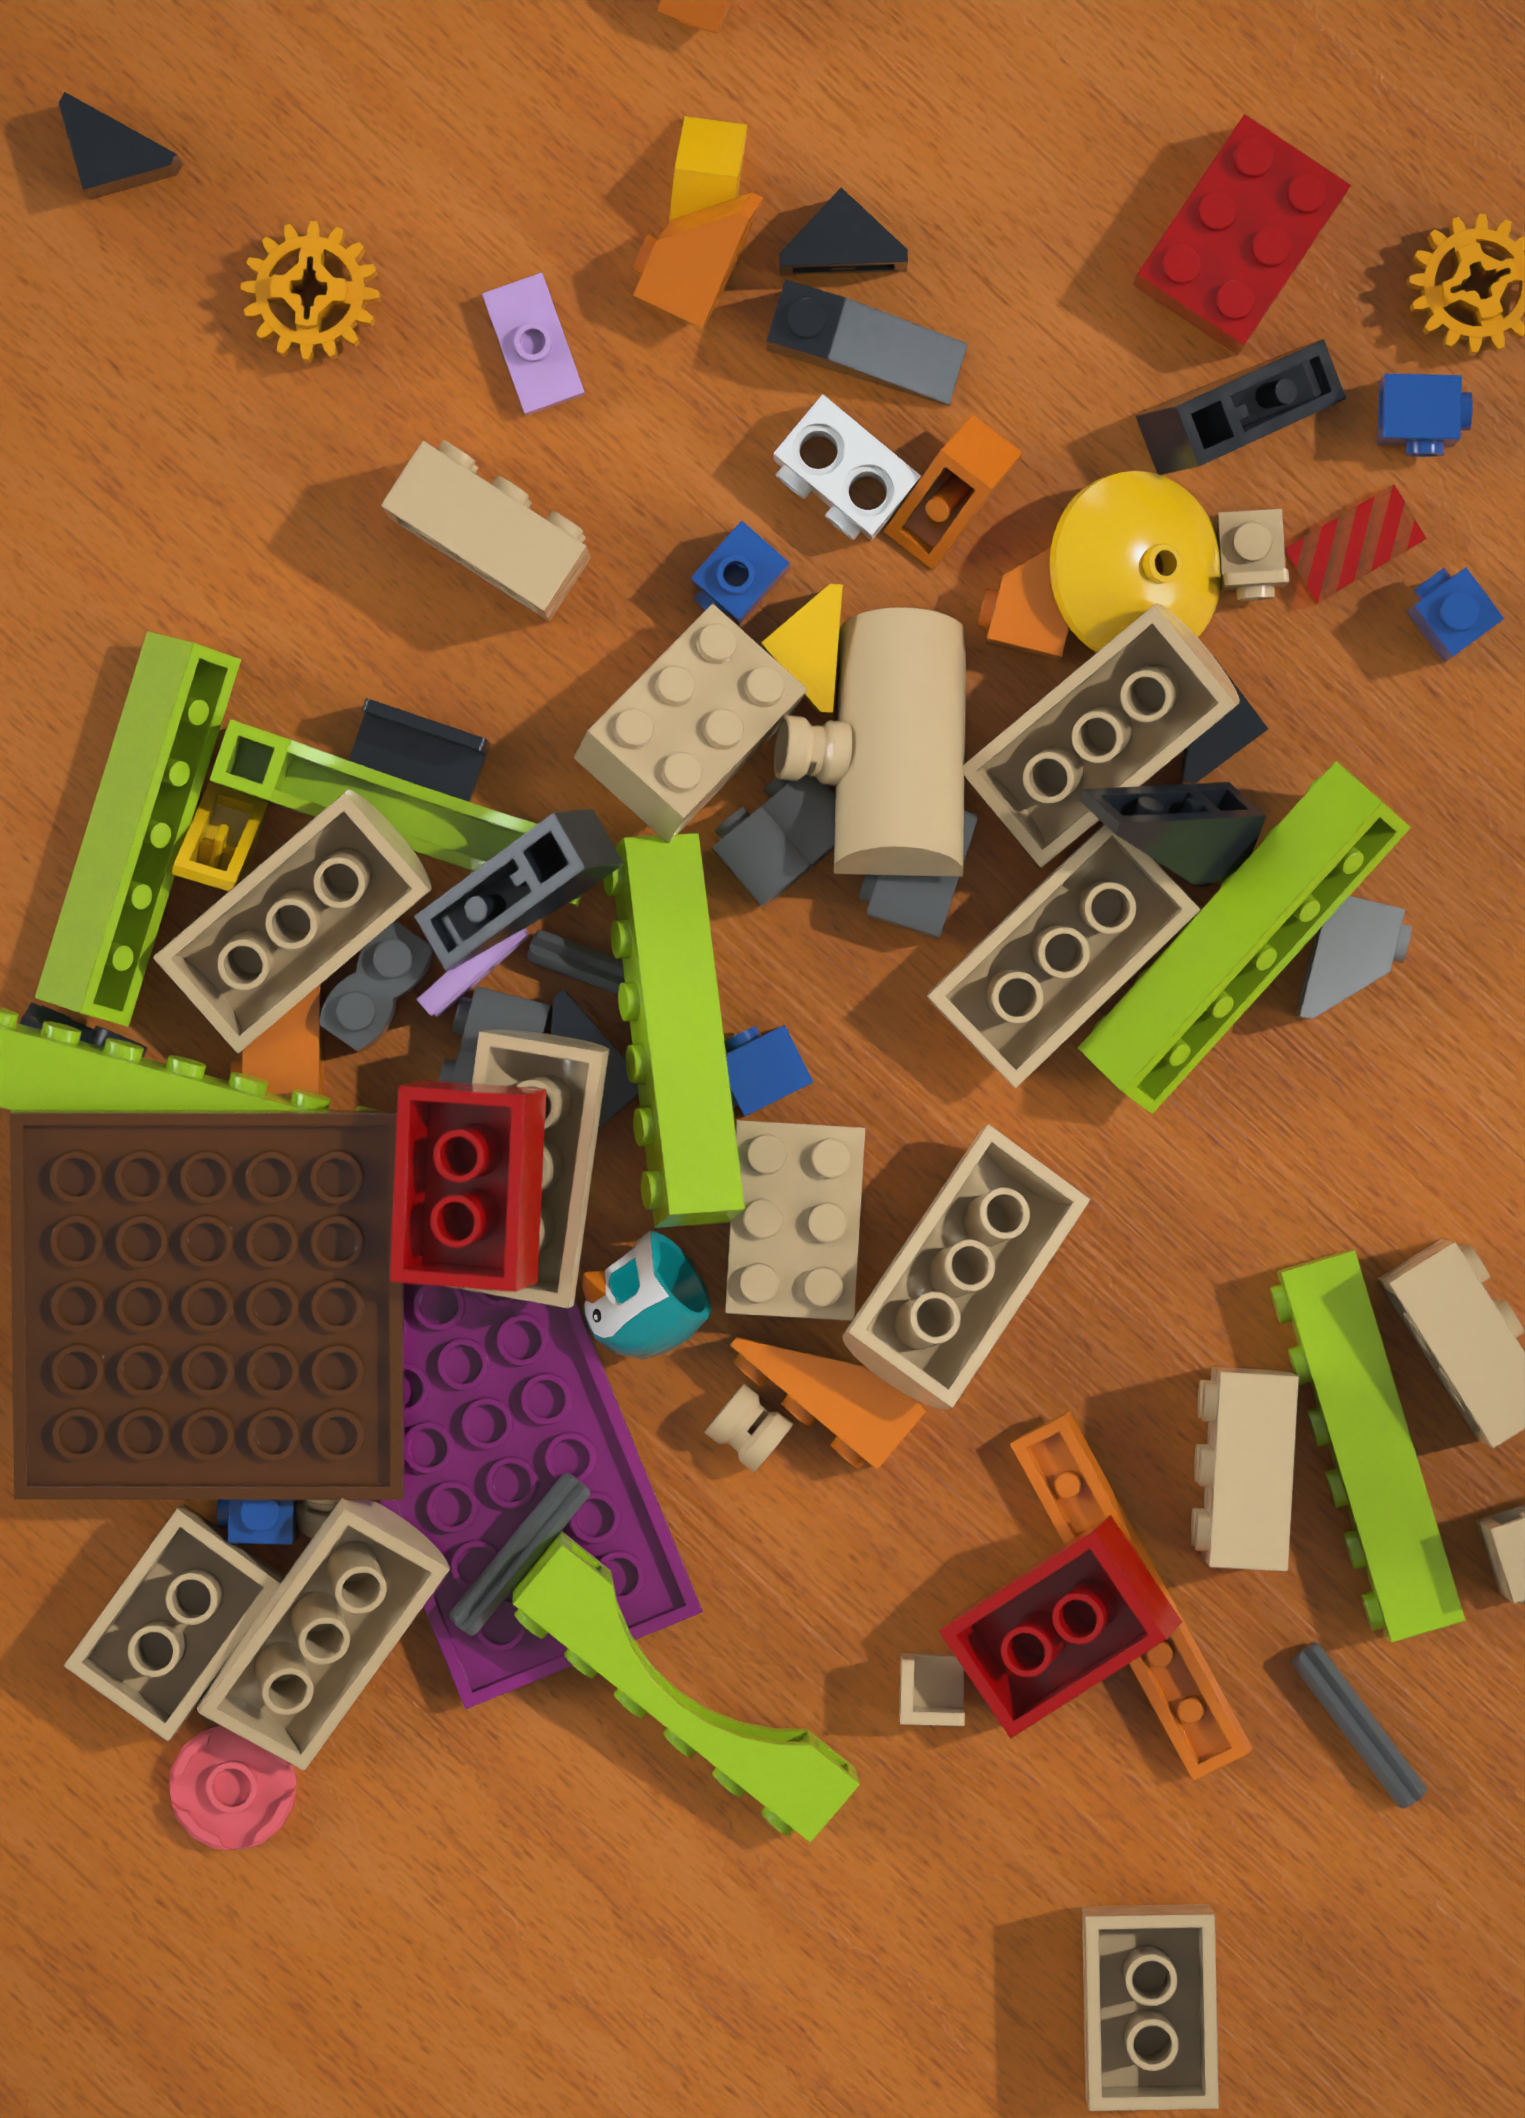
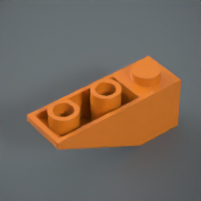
(840, 1393)

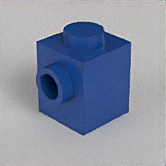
(1422, 412)
(739, 574)
(1453, 612)
(763, 1068)
(259, 1521)

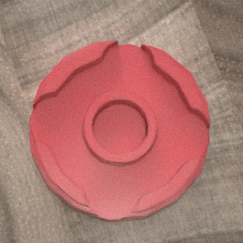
(230, 1790)

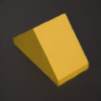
(707, 164)
(809, 647)
(221, 838)

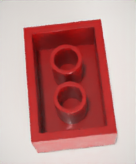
(1241, 234)
(468, 1185)
(1060, 1626)

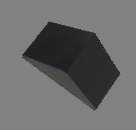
(110, 153)
(843, 241)
(1221, 740)

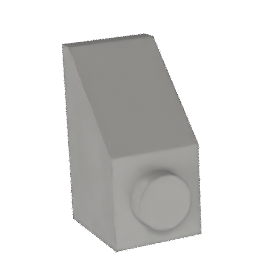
(1351, 953)

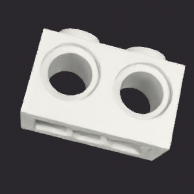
(857, 457)

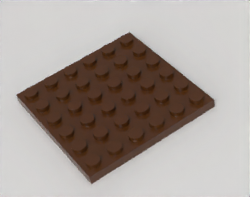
(205, 1305)

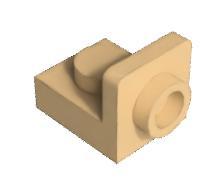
(1252, 553)

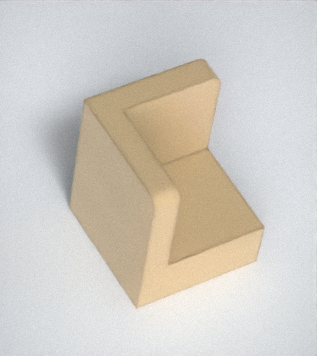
(931, 1690)

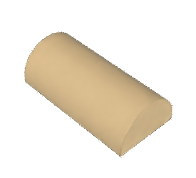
(906, 713)
(1102, 729)
(295, 919)
(1062, 954)
(574, 1086)
(964, 1271)
(325, 1631)

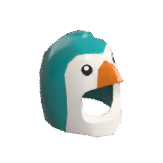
(646, 1299)

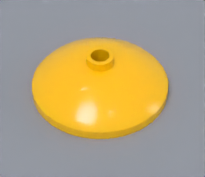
(1108, 552)

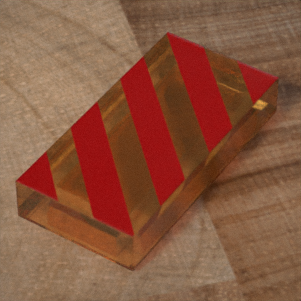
(1354, 544)

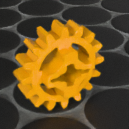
(1469, 257)
(282, 288)

